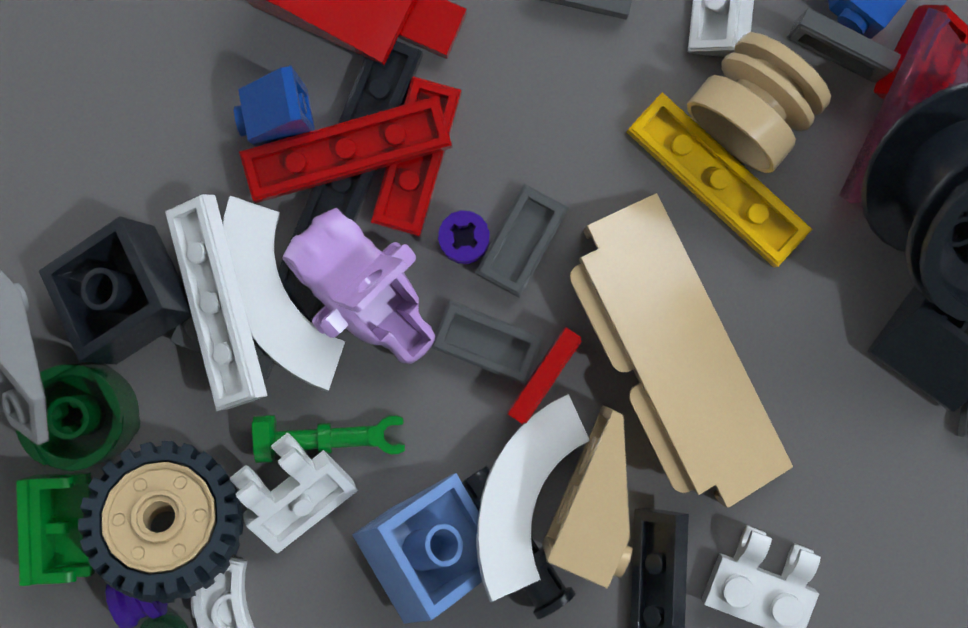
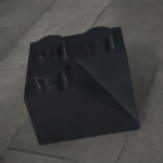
(116, 291)

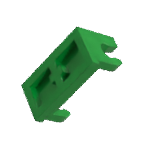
(49, 528)

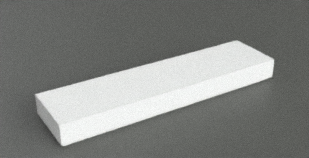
(215, 302)

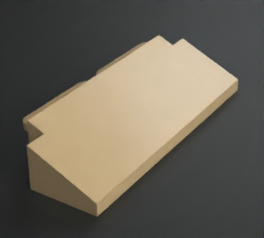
(665, 329)

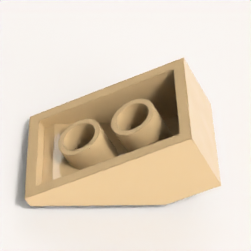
(593, 516)

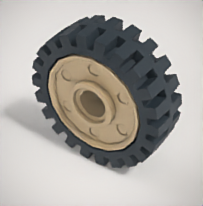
(129, 498)

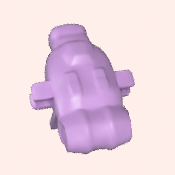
(360, 286)

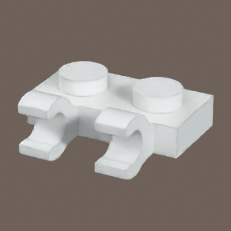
(296, 503)
(759, 595)

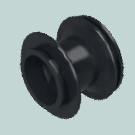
(919, 196)

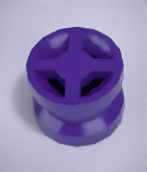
(465, 249)
(129, 611)

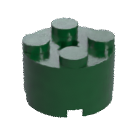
(107, 420)

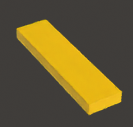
(719, 180)

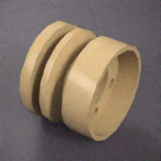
(759, 101)

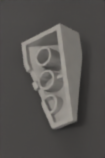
(19, 374)

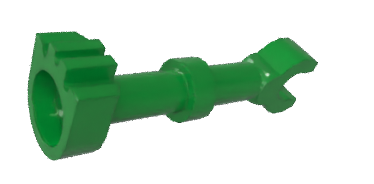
(323, 438)

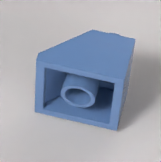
(425, 550)

